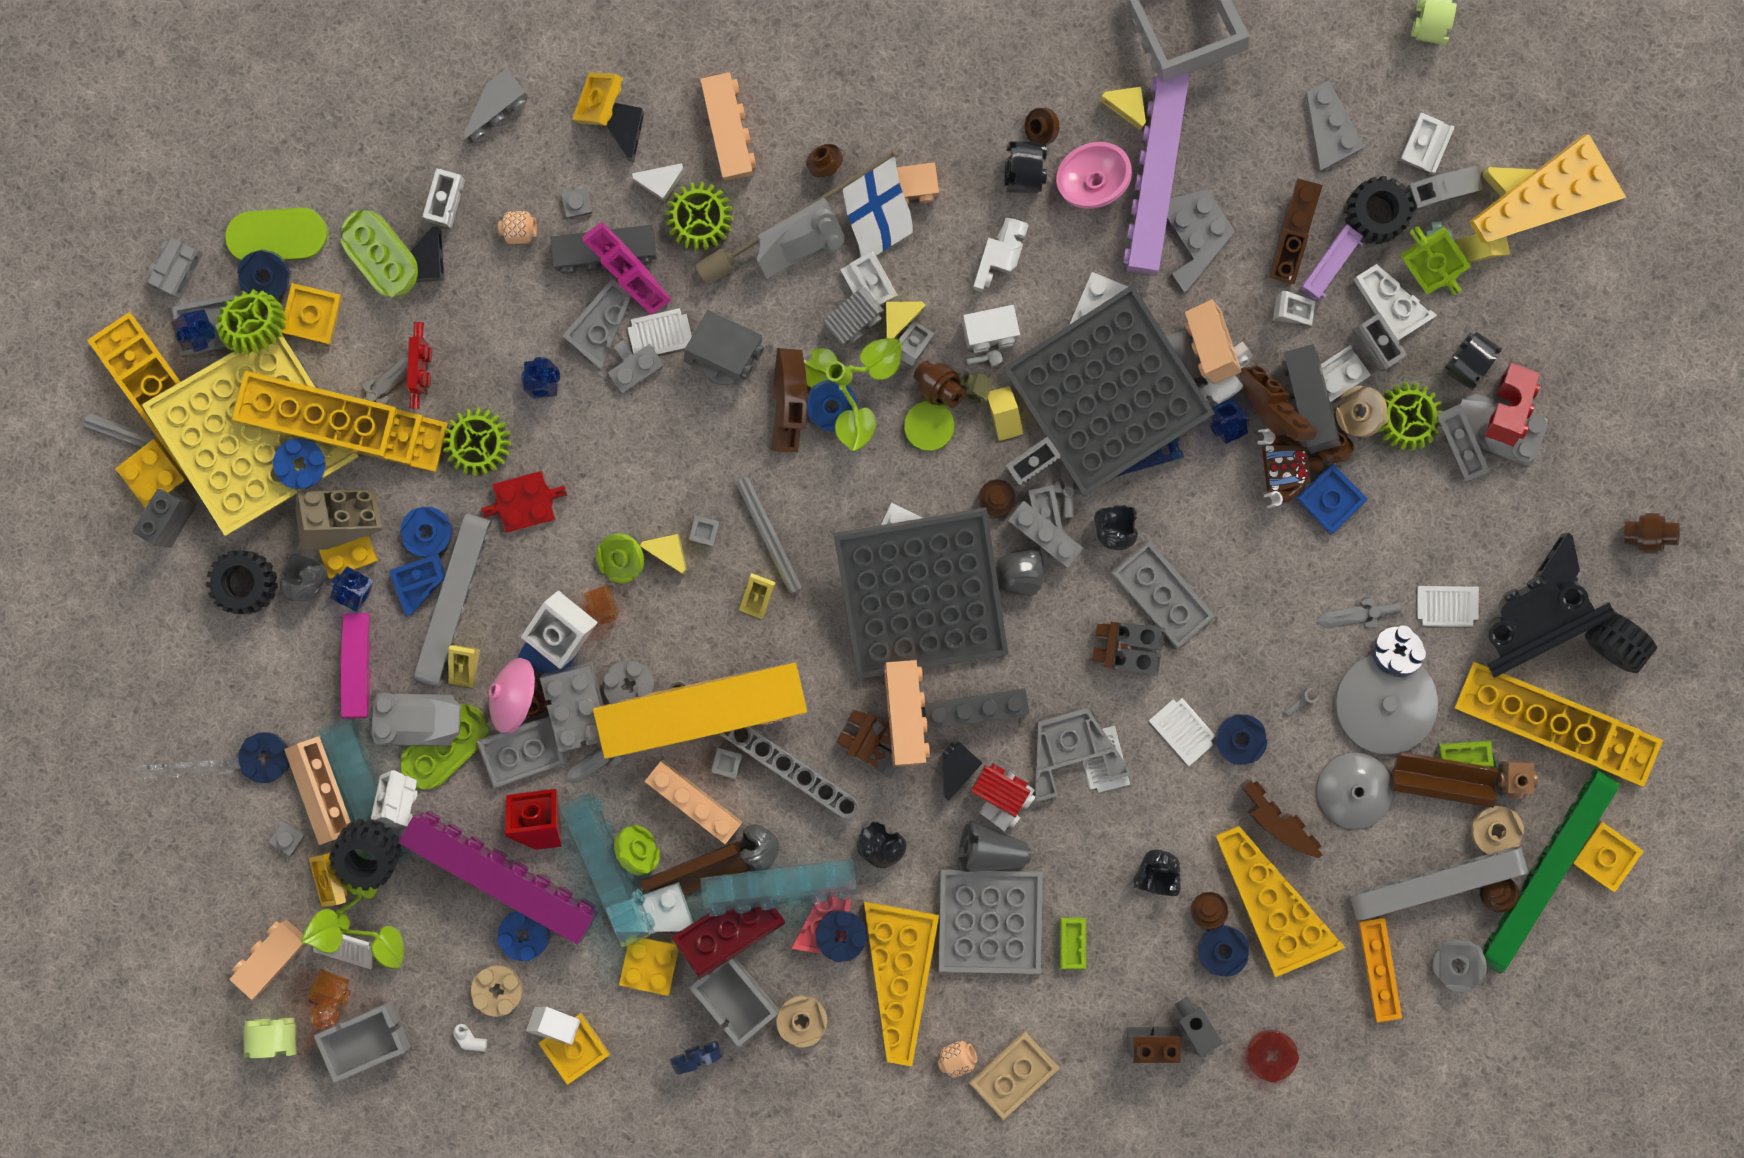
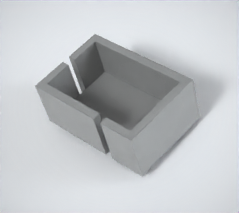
(573, 697)
(735, 996)
(362, 1041)

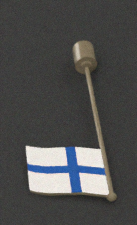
(873, 208)

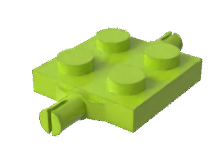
(1435, 260)

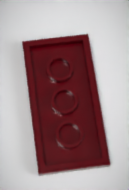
(720, 938)

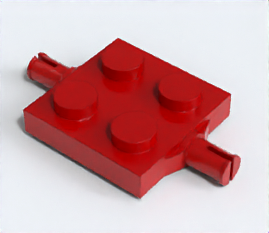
(418, 357)
(524, 501)

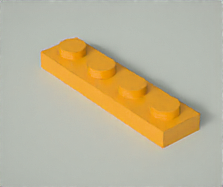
(1380, 969)

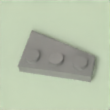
(1331, 127)
(598, 323)

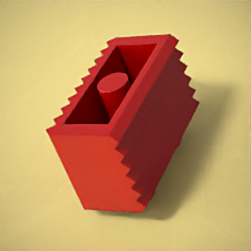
(1000, 790)

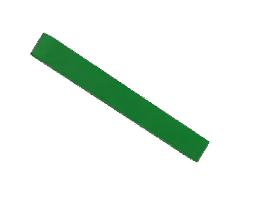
(1550, 870)

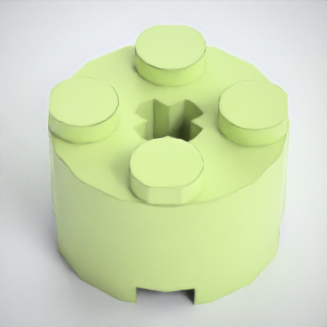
(1434, 20)
(269, 1037)

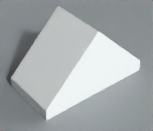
(660, 180)
(1293, 309)
(553, 1025)

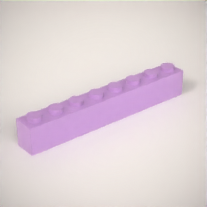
(1157, 175)

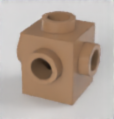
(1509, 778)

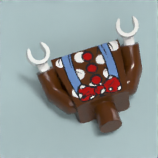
(1286, 467)

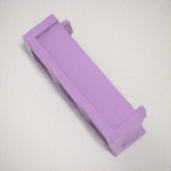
(1331, 262)

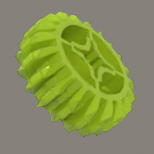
(682, 201)
(252, 328)
(1419, 421)
(487, 436)

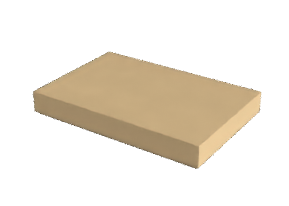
(1014, 1075)

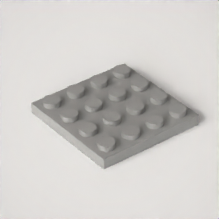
(990, 921)

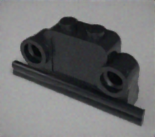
(1540, 620)

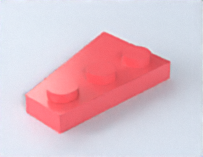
(807, 936)

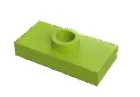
(1468, 752)
(1072, 942)

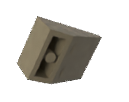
(335, 517)

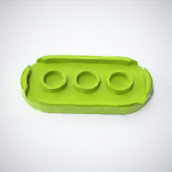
(288, 232)
(379, 253)
(438, 763)

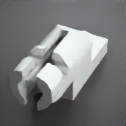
(1001, 253)
(1229, 387)

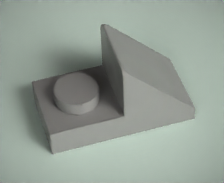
(914, 342)

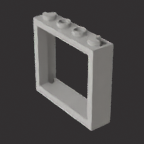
(1195, 59)

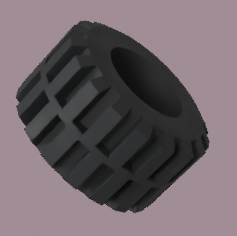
(1394, 195)
(222, 574)
(1622, 643)
(360, 871)

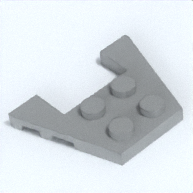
(1200, 229)
(1072, 740)

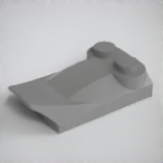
(799, 238)
(1478, 411)
(415, 719)

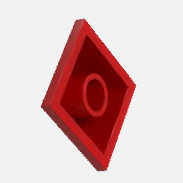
(534, 819)

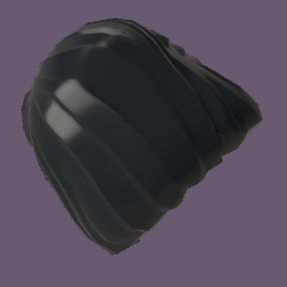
(1116, 527)
(880, 847)
(1159, 873)

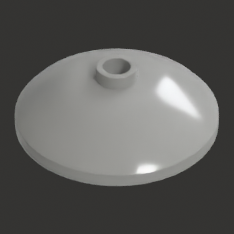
(1339, 782)

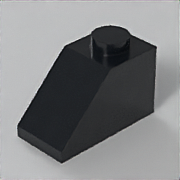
(626, 128)
(429, 256)
(1561, 561)
(957, 768)

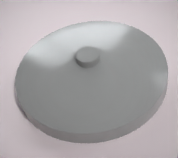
(1385, 710)

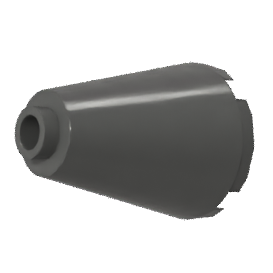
(991, 850)

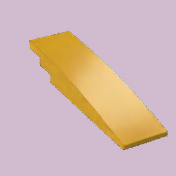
(135, 365)
(340, 421)
(700, 710)
(1559, 724)

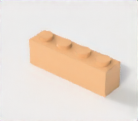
(727, 127)
(905, 713)
(318, 789)
(693, 801)

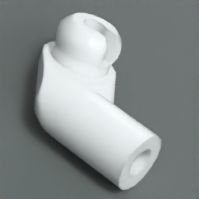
(467, 1040)

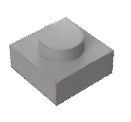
(576, 202)
(704, 530)
(726, 763)
(287, 838)

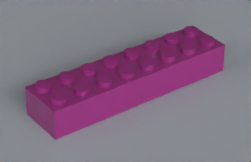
(498, 876)

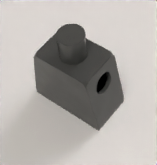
(1205, 1037)

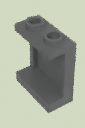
(724, 346)
(164, 518)

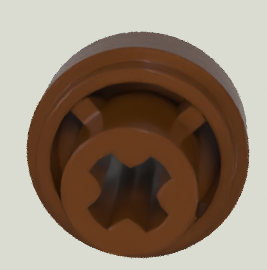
(939, 384)
(1651, 533)

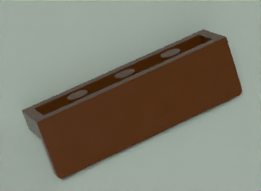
(1445, 779)
(688, 874)

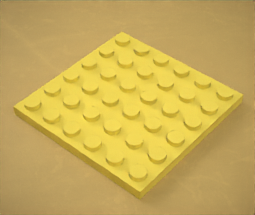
(226, 458)

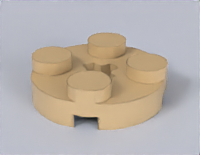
(1375, 414)
(1483, 825)
(508, 981)
(815, 1027)

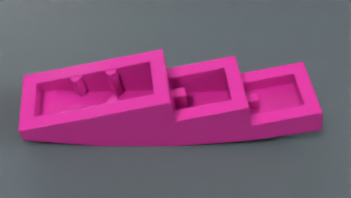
(626, 268)
(355, 666)

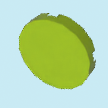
(929, 426)
(620, 558)
(636, 850)

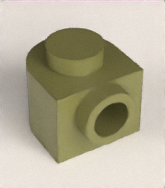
(976, 387)

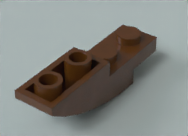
(1295, 231)
(791, 400)
(1270, 404)
(1285, 829)

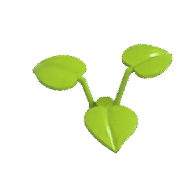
(881, 359)
(327, 927)

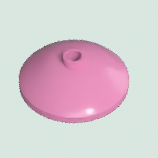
(1091, 165)
(511, 695)

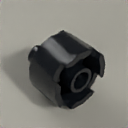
(1025, 167)
(1473, 360)

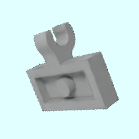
(635, 366)

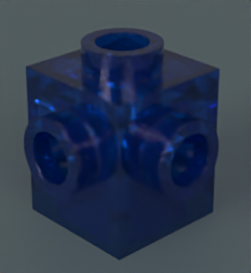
(193, 330)
(540, 378)
(1229, 421)
(351, 588)

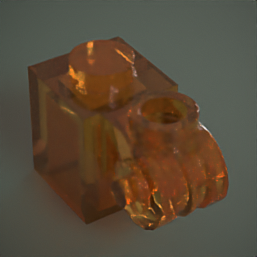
(602, 604)
(328, 995)

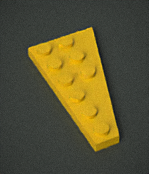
(1561, 187)
(1280, 916)
(901, 964)

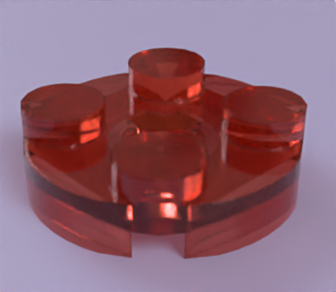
(1274, 1041)

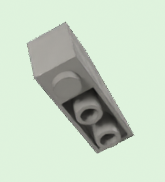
(497, 100)
(1443, 188)

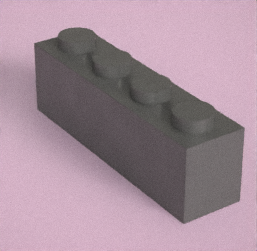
(572, 253)
(1311, 396)
(976, 708)

